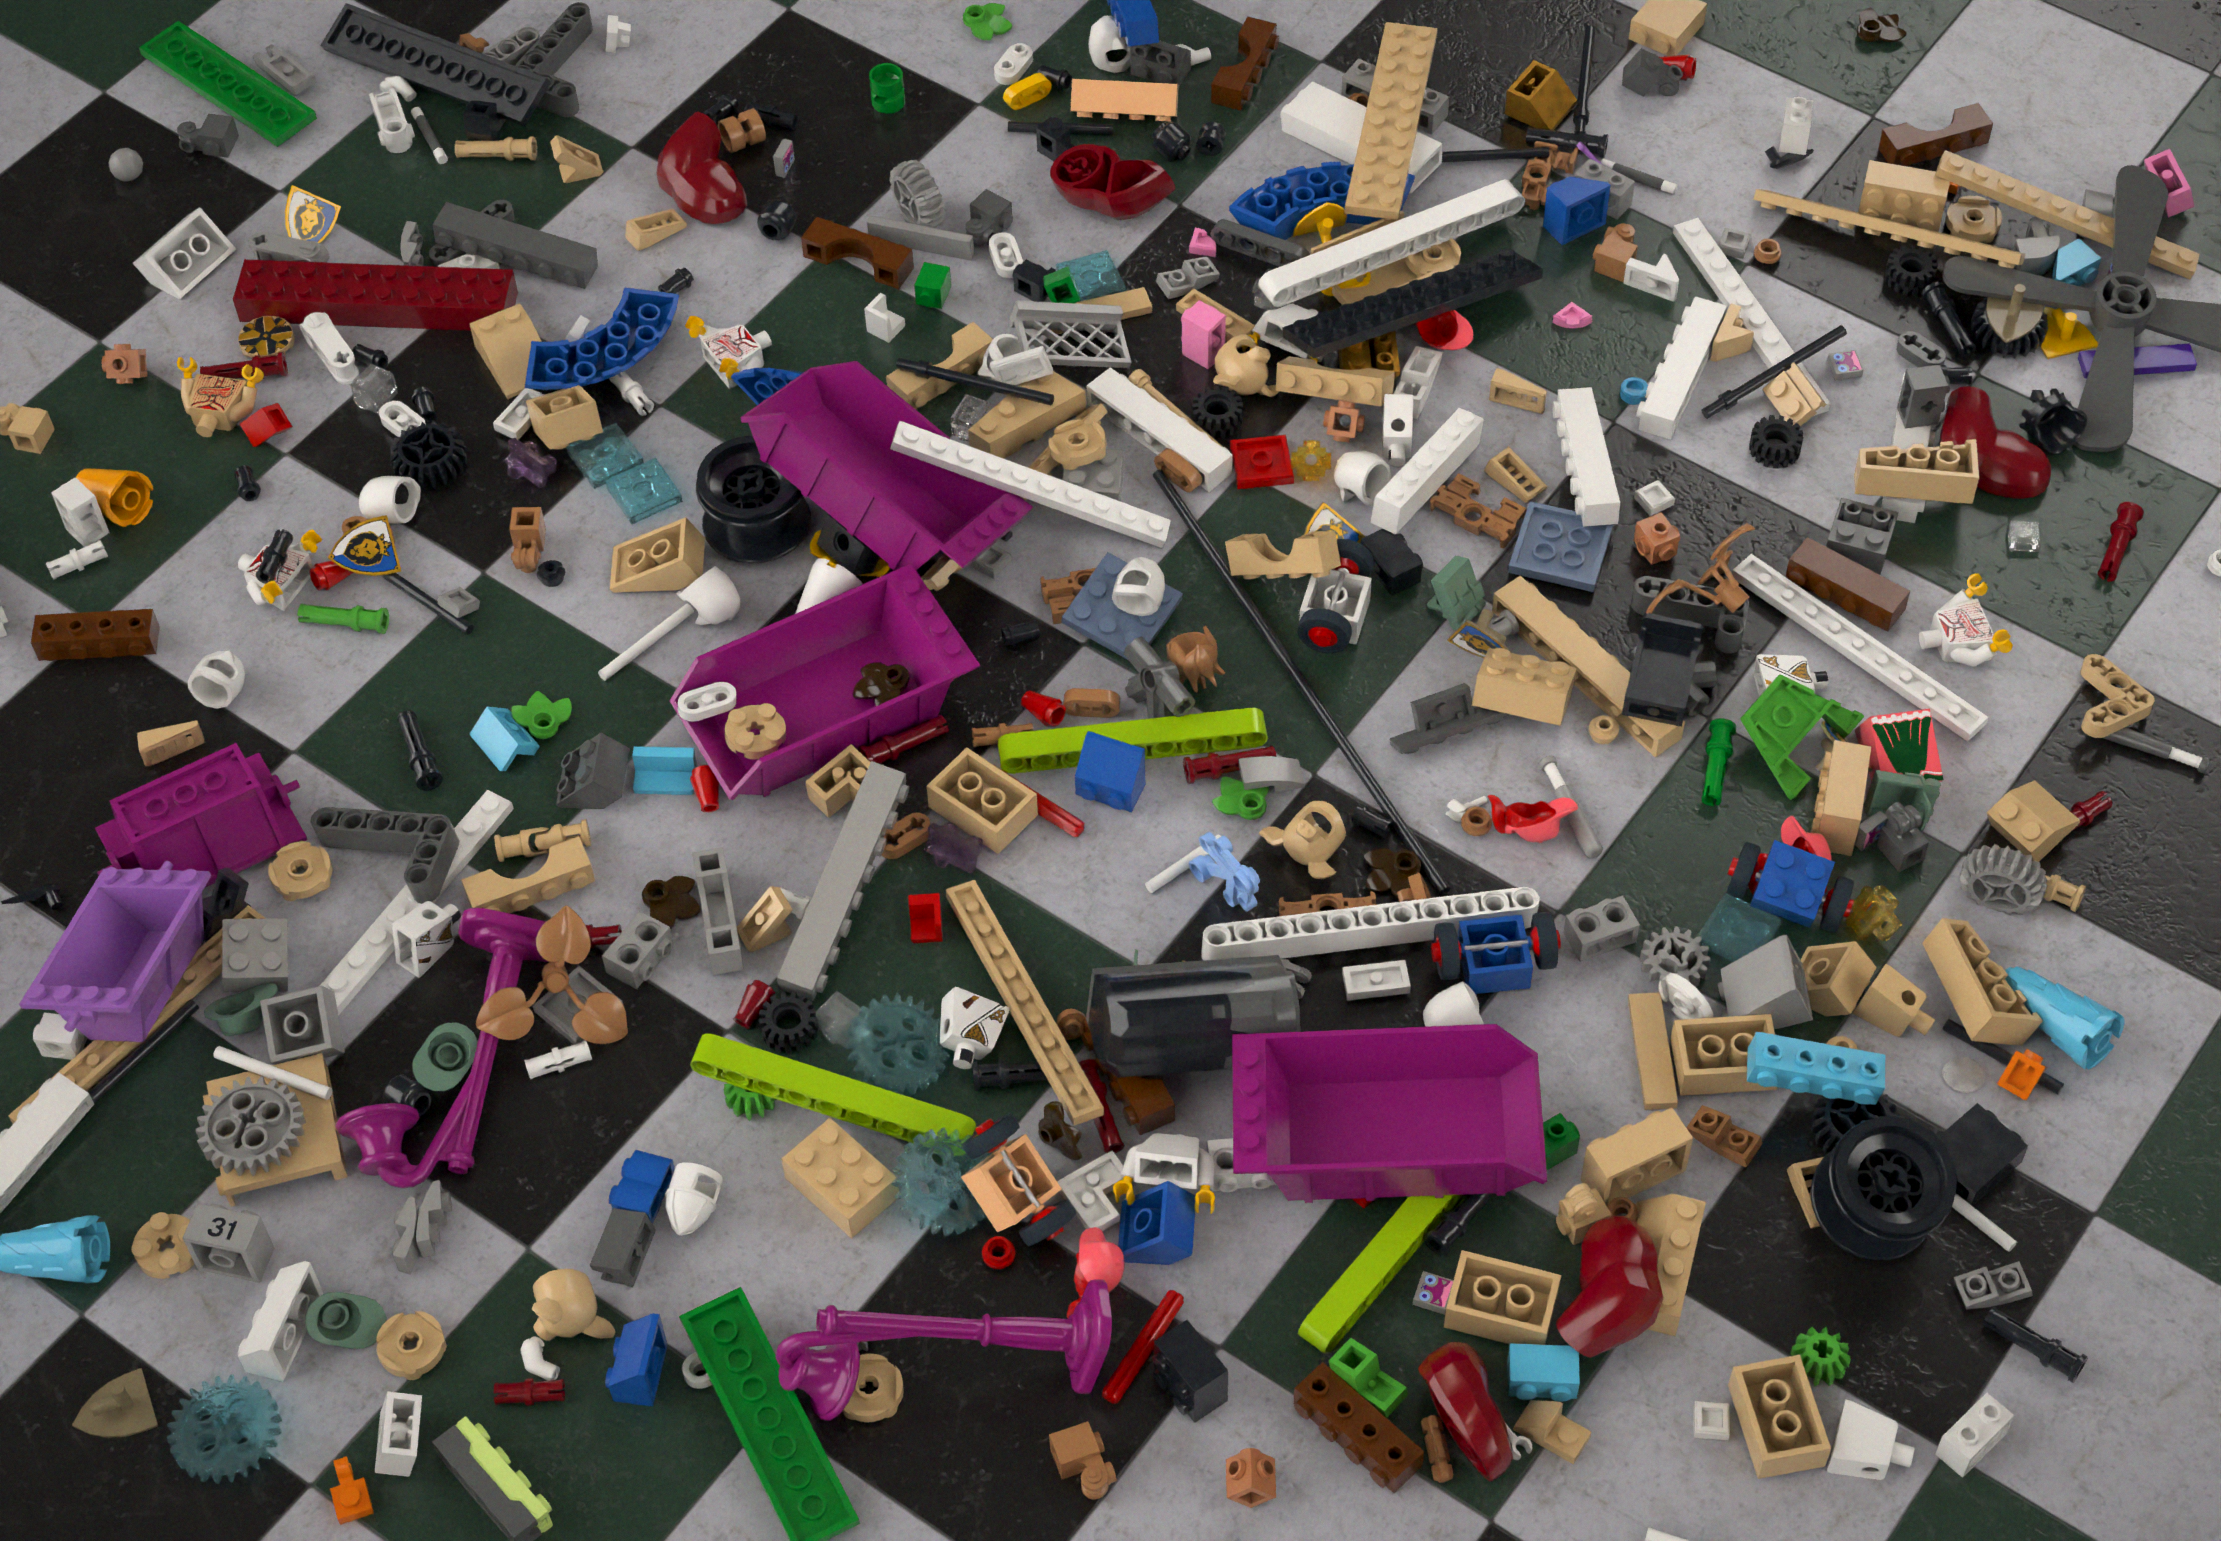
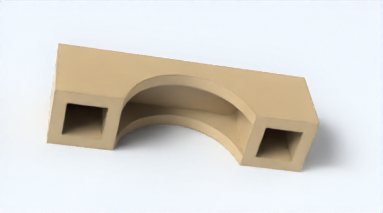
(967, 357)
(1311, 379)
(1256, 556)
(564, 871)

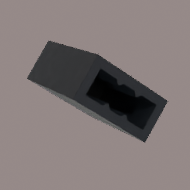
(1981, 1152)

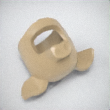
(1245, 371)
(1309, 842)
(567, 1306)

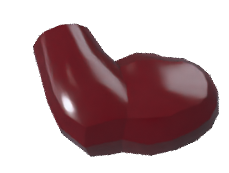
(696, 177)
(1103, 182)
(2006, 460)
(1617, 1287)
(1463, 1401)

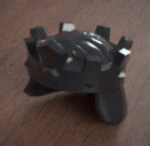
(2053, 422)

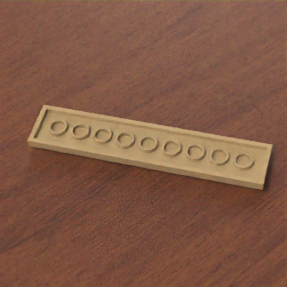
(1391, 121)

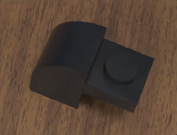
(482, 121)
(225, 902)

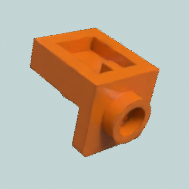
(2022, 1073)

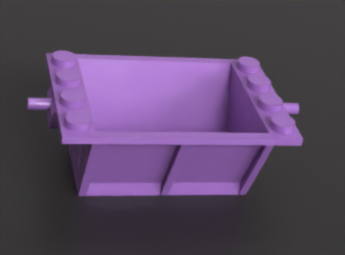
(123, 952)

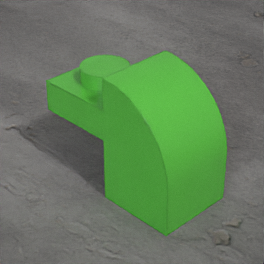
(1361, 1371)

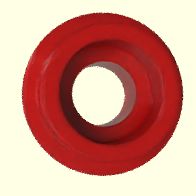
(998, 1244)

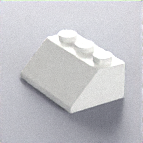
(185, 254)
(280, 1322)

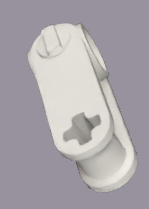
(394, 129)
(330, 347)

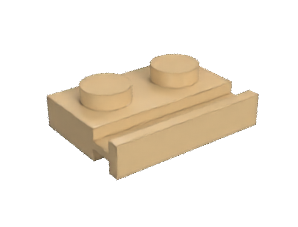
(1794, 395)

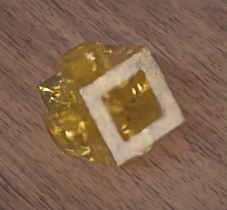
(1314, 471)

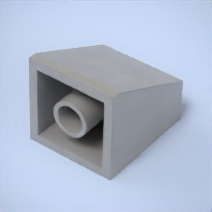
(1767, 983)

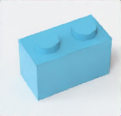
(1543, 1372)

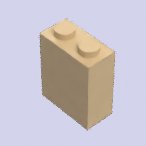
(1667, 24)

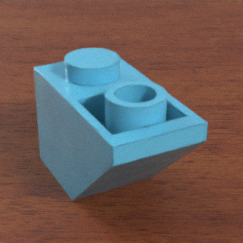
(2076, 264)

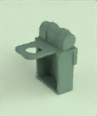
(1457, 592)
(1903, 788)

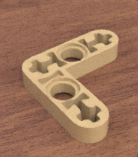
(2130, 700)

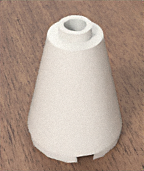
(825, 583)

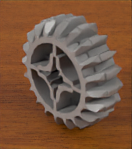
(917, 194)
(2003, 879)

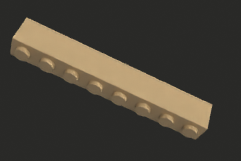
(1597, 672)

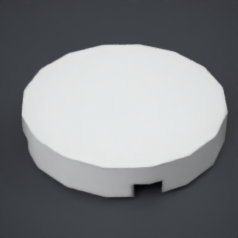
(1685, 997)

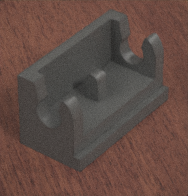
(623, 1246)

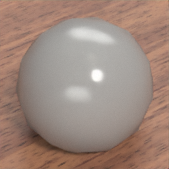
(125, 164)

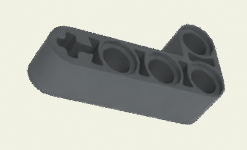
(1691, 606)

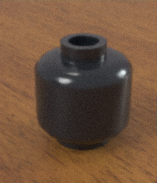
(1171, 141)
(776, 220)
(406, 1090)

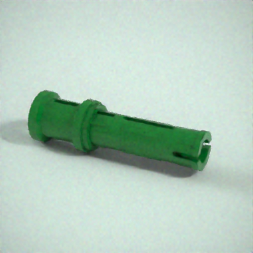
(1718, 750)

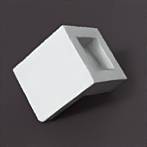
(882, 321)

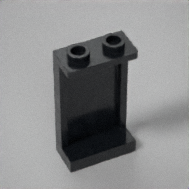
(1662, 669)

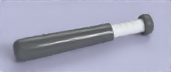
(2158, 748)

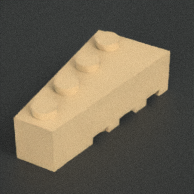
(1020, 420)
(1919, 472)
(1978, 986)

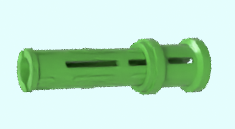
(356, 618)

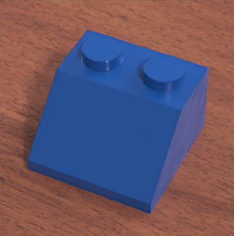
(1575, 207)
(1110, 772)
(1158, 1225)
(638, 1361)

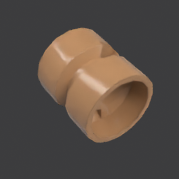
(734, 135)

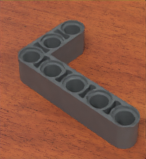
(553, 51)
(425, 835)

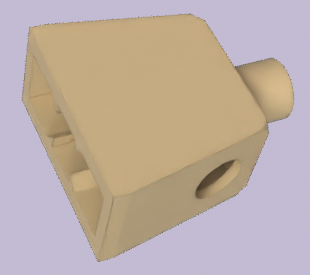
(1894, 1004)

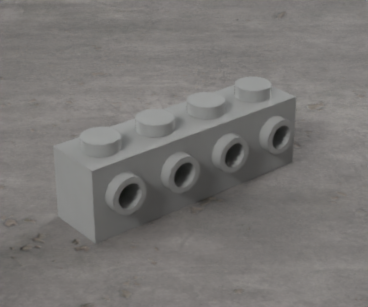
(1435, 104)

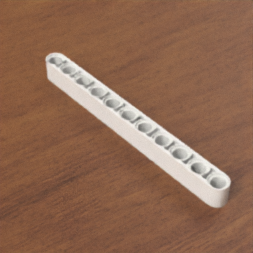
(1391, 243)
(1361, 926)

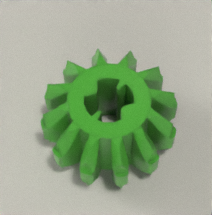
(746, 1101)
(1834, 1355)

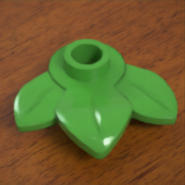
(986, 20)
(542, 712)
(1237, 800)

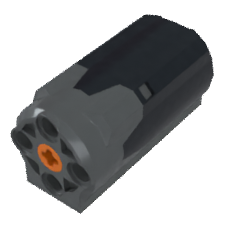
(1185, 1012)

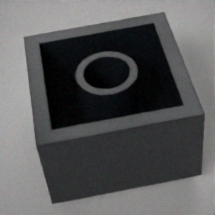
(1190, 1371)

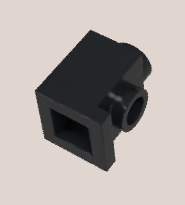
(1053, 133)
(1029, 280)

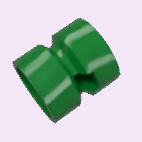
(887, 88)

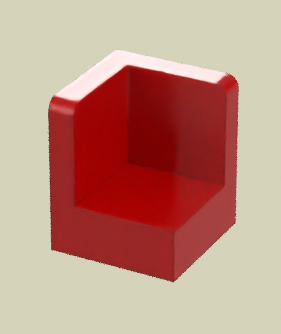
(265, 424)
(925, 918)

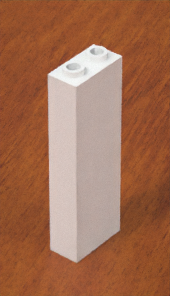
(1336, 127)

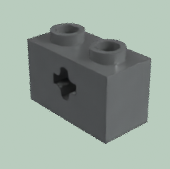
(1923, 396)

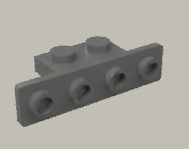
(1443, 716)

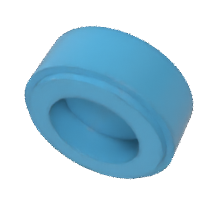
(1633, 390)

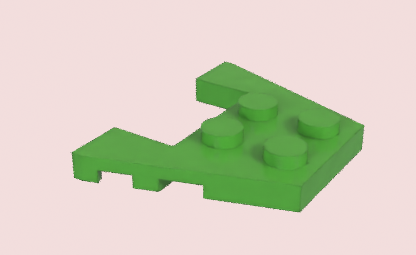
(1784, 718)

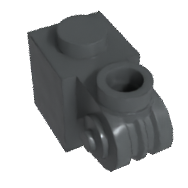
(1649, 70)
(214, 137)
(989, 216)
(1901, 838)

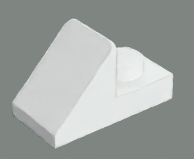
(1657, 280)

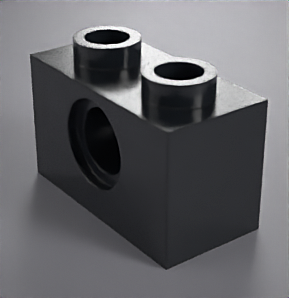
(846, 549)

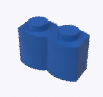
(643, 1183)

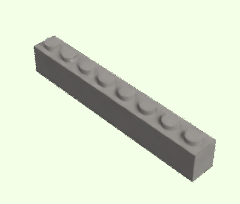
(842, 881)

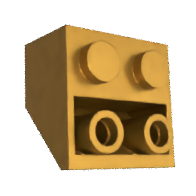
(1539, 97)
(1374, 353)

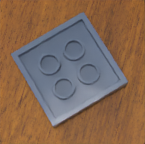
(1559, 548)
(1103, 622)

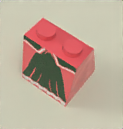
(1901, 743)

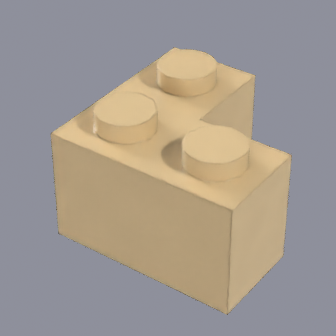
(837, 781)

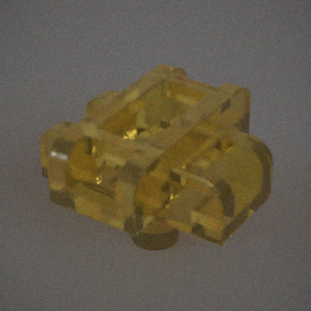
(1876, 915)

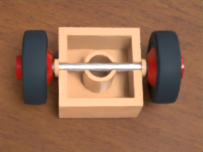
(1014, 1182)

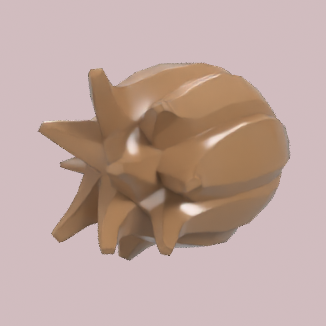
(1195, 657)

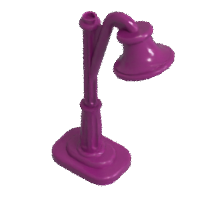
(381, 1126)
(832, 1372)

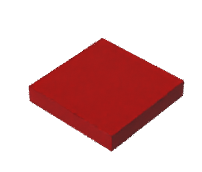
(1261, 462)

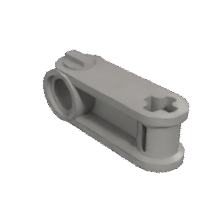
(286, 248)

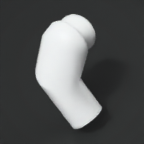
(1199, 55)
(400, 86)
(533, 1359)

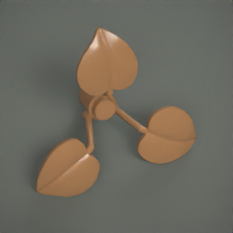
(1728, 590)
(558, 940)

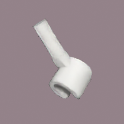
(1458, 809)
(1520, 1440)

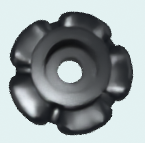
(551, 573)

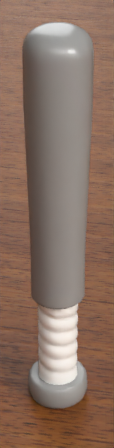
(1577, 819)

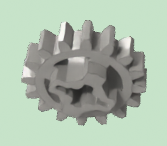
(1675, 957)

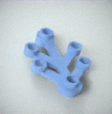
(1240, 880)

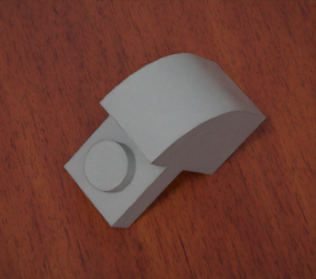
(2038, 247)

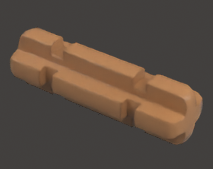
(1437, 1448)

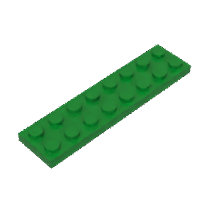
(228, 83)
(768, 1419)

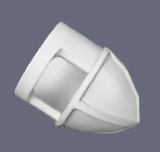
(690, 1200)

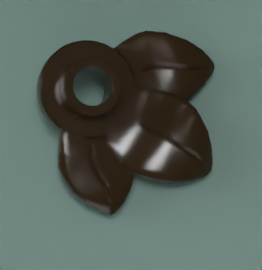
(1879, 27)
(878, 682)
(1388, 870)
(674, 902)
(1057, 1133)

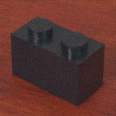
(1393, 561)

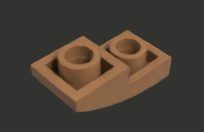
(1721, 1136)

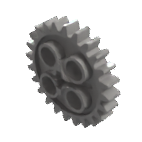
(250, 1126)

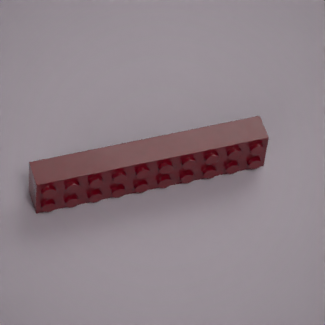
(373, 293)

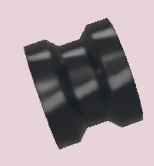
(1211, 138)

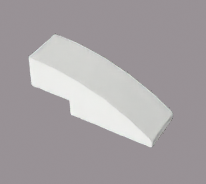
(1419, 376)

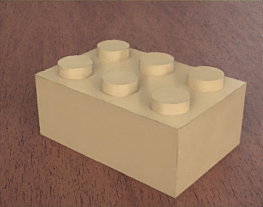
(1904, 195)
(1524, 686)
(1841, 795)
(982, 800)
(1714, 1053)
(1637, 1156)
(840, 1177)
(1501, 1300)
(1779, 1416)

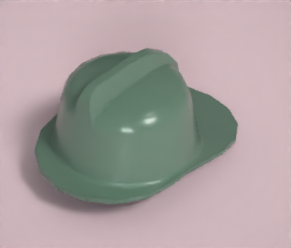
(240, 1011)
(445, 1057)
(344, 1320)

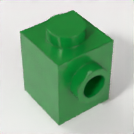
(932, 285)
(1062, 286)
(1560, 1140)

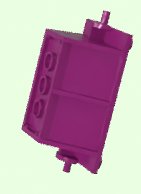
(203, 817)

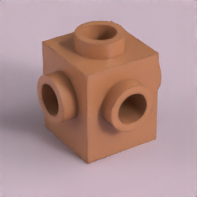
(124, 363)
(1333, 423)
(1656, 538)
(1250, 1477)

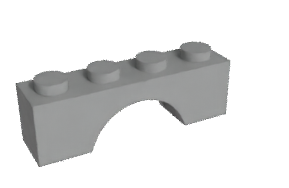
(718, 911)

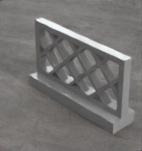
(1070, 319)

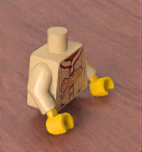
(217, 400)

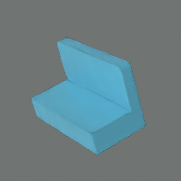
(502, 737)
(663, 770)

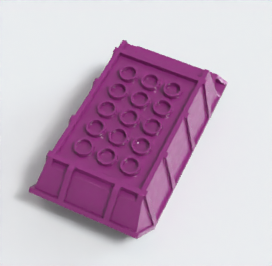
(834, 442)
(810, 672)
(1388, 1112)

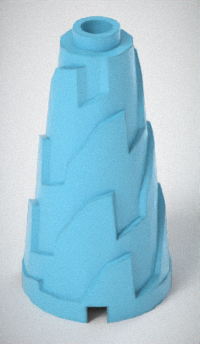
(2072, 1021)
(58, 1250)

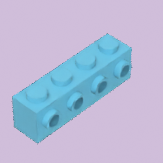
(1816, 1068)

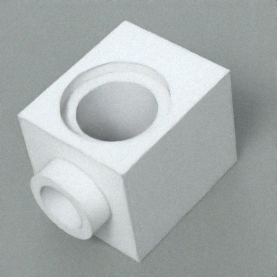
(55, 1040)

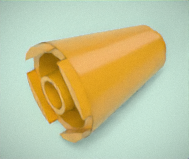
(119, 493)

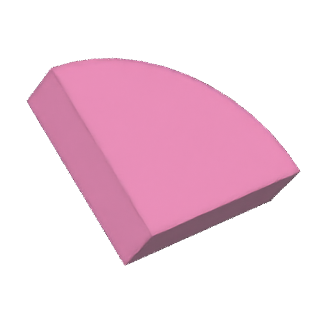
(1202, 243)
(1572, 317)

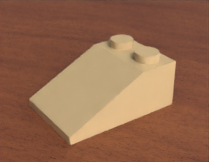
(505, 346)
(659, 559)

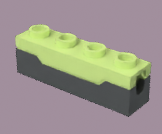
(492, 1482)

